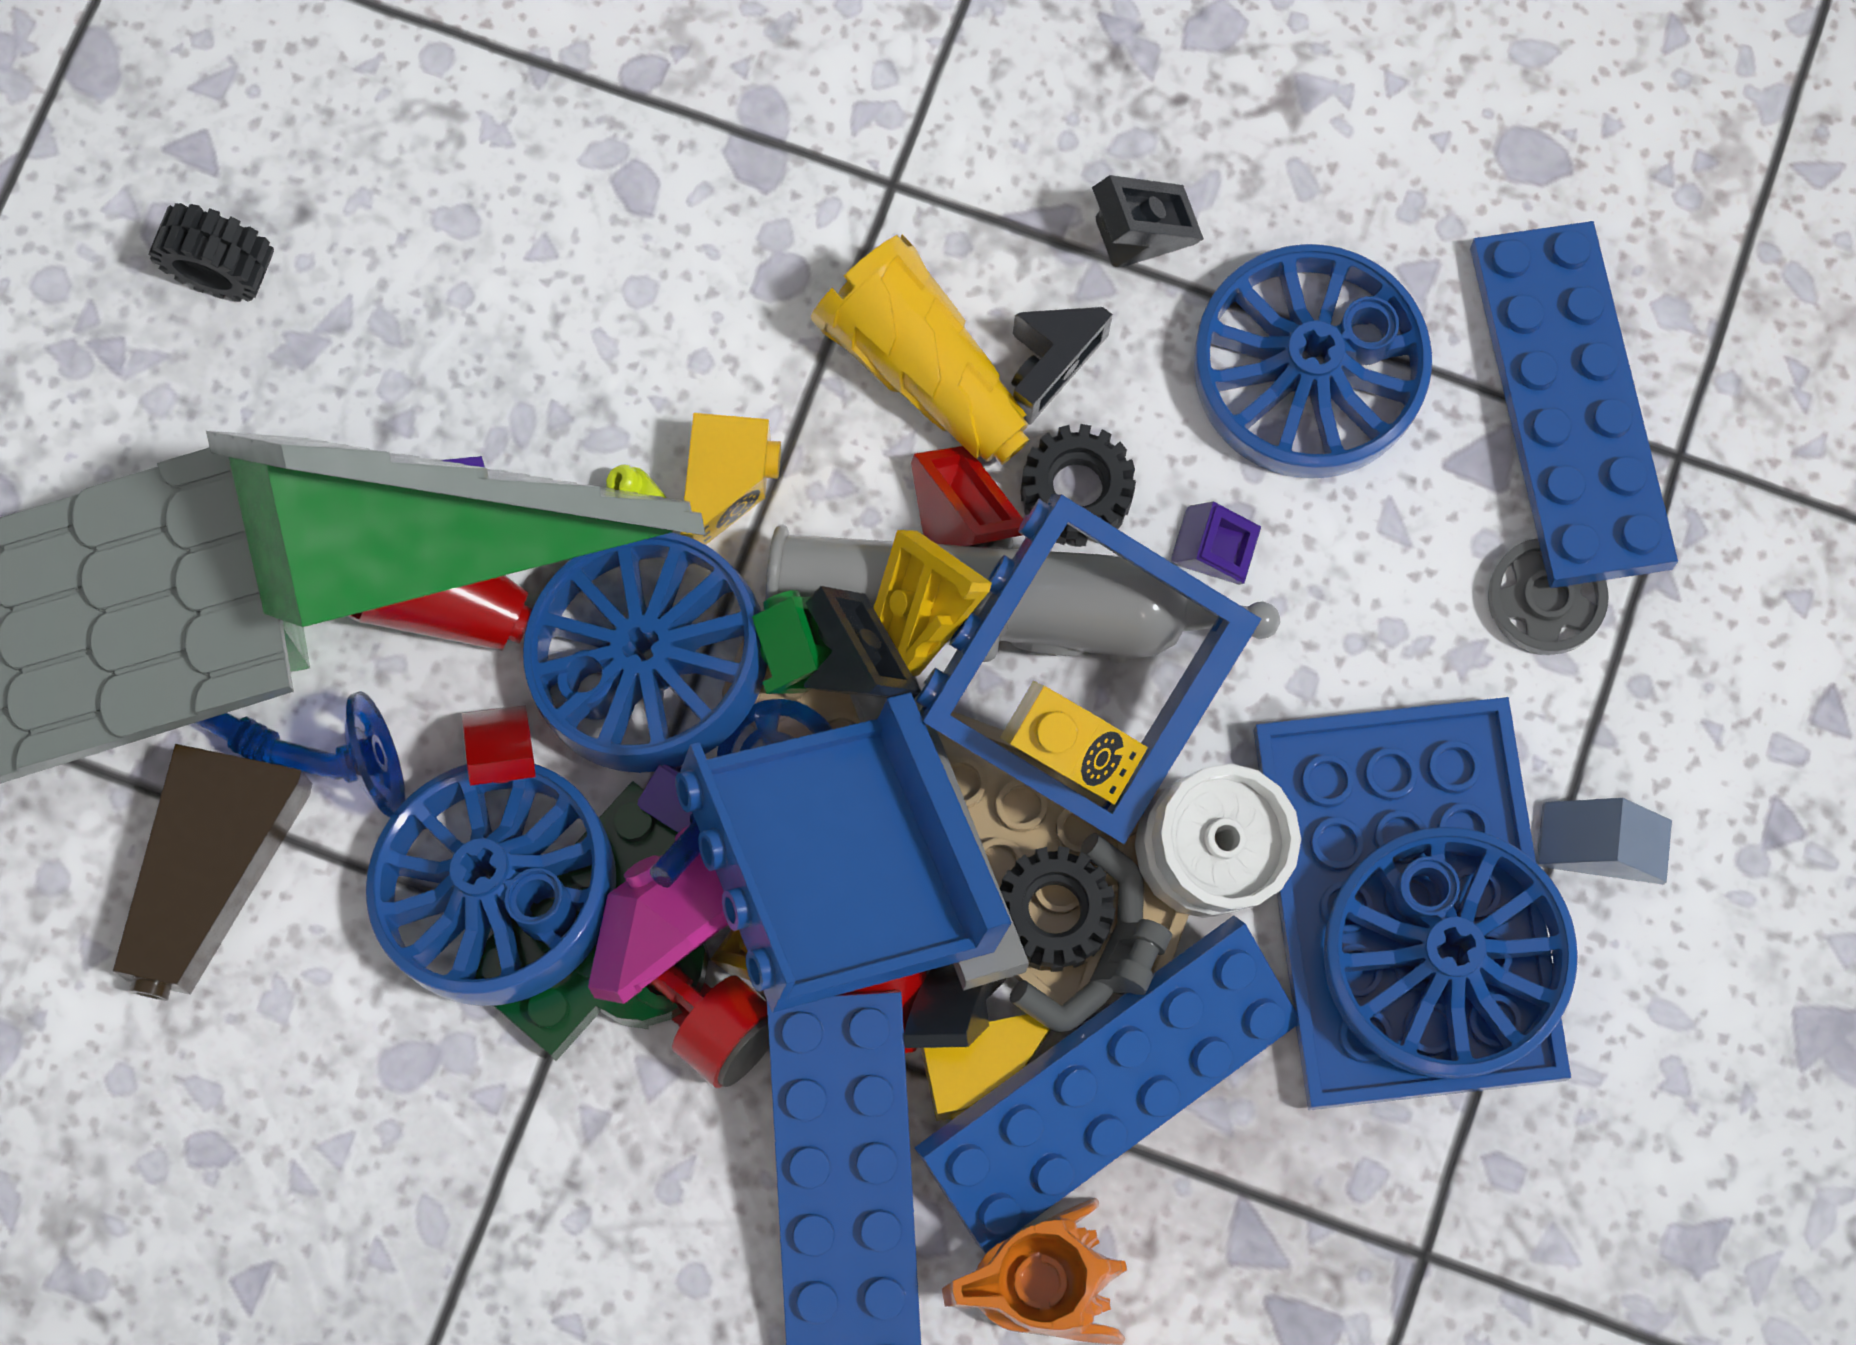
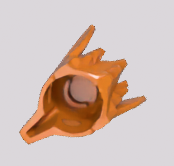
(1044, 1281)

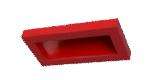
(961, 499)

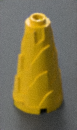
(918, 346)

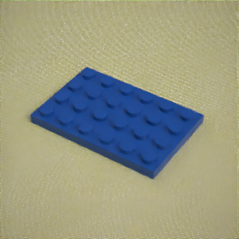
(1354, 790)

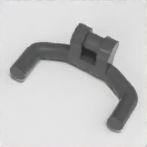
(1126, 958)

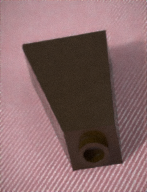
(201, 863)

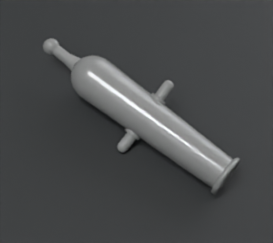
(1068, 610)

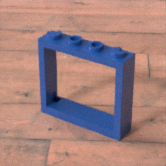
(1177, 717)

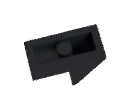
(1143, 219)
(1064, 343)
(862, 651)

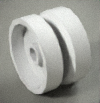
(1254, 833)

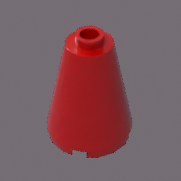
(471, 614)

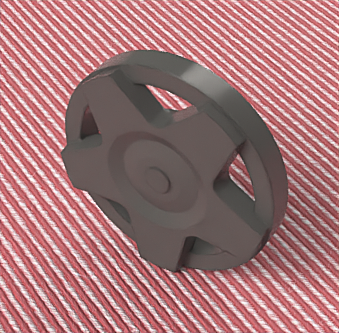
(1541, 607)

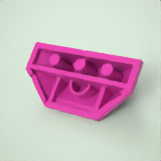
(653, 927)

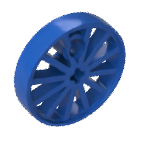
(1342, 351)
(621, 657)
(476, 903)
(1439, 925)

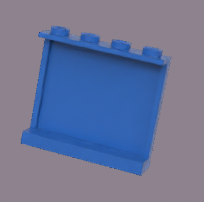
(843, 857)

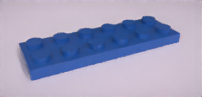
(1573, 405)
(1108, 1084)
(844, 1171)

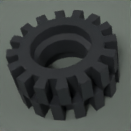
(211, 252)
(1086, 450)
(1088, 886)

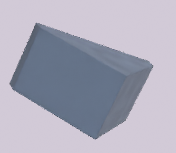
(1605, 839)

